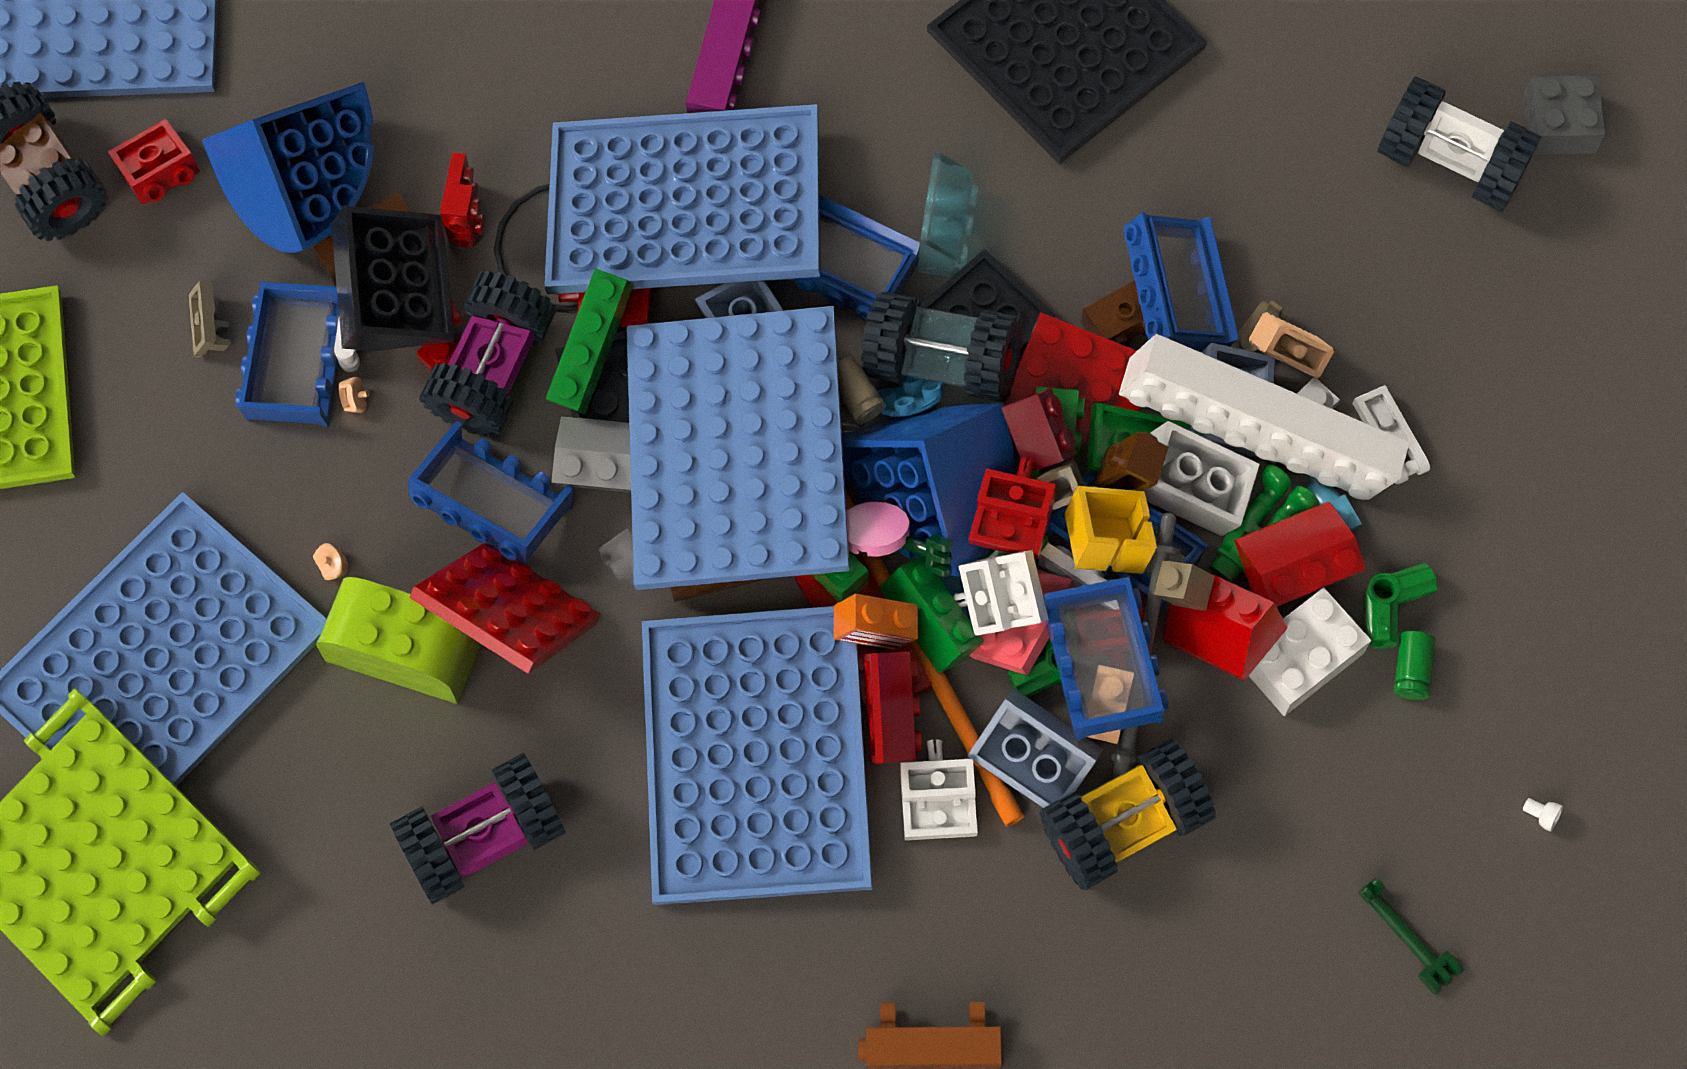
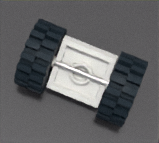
(1459, 142)

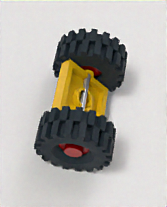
(1127, 814)

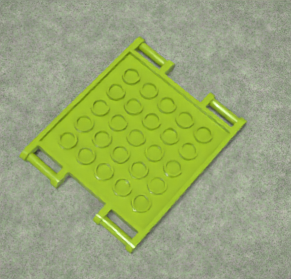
(103, 862)

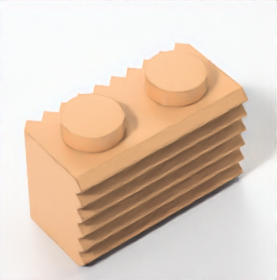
(1291, 345)

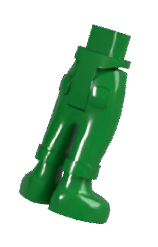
(1276, 485)

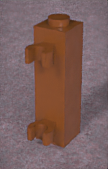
(931, 1046)

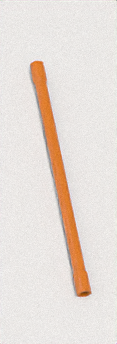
(1000, 794)

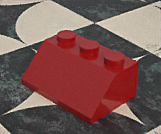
(1299, 554)
(1230, 633)
(891, 707)

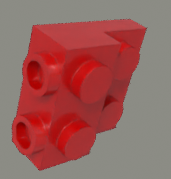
(154, 162)
(460, 204)

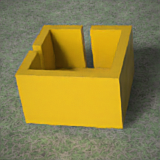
(1110, 529)

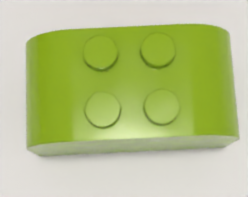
(396, 640)

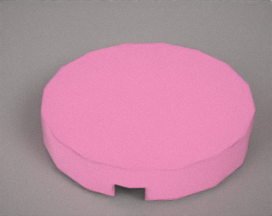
(877, 528)

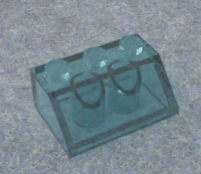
(946, 218)

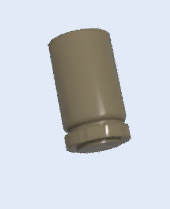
(858, 391)

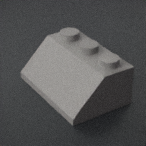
(592, 455)

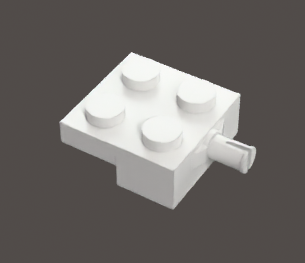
(1002, 592)
(938, 797)

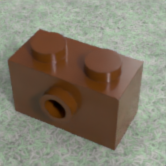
(1116, 315)
(1132, 463)

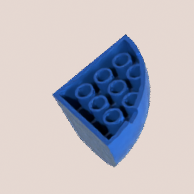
(296, 166)
(931, 469)

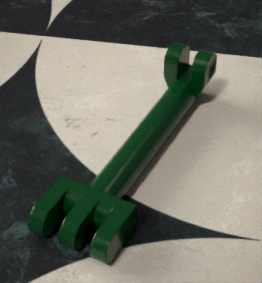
(935, 551)
(1433, 965)

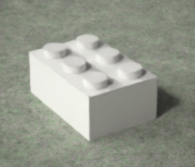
(1202, 480)
(1310, 652)

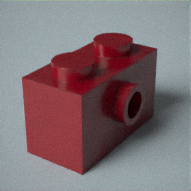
(1040, 429)

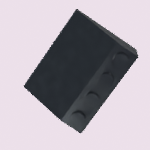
(391, 279)

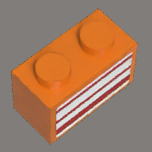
(875, 622)

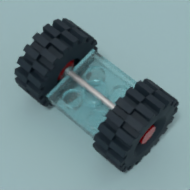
(942, 346)

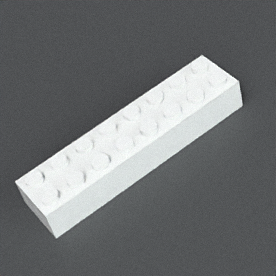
(1263, 418)

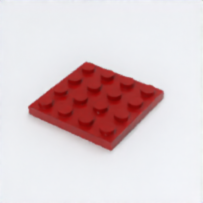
(505, 606)

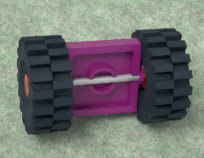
(501, 329)
(478, 829)

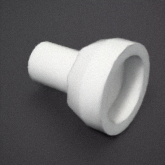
(1547, 814)

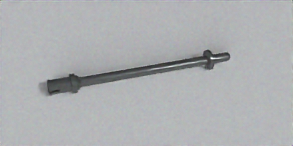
(1125, 756)

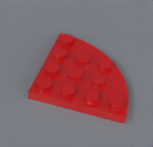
(1072, 359)

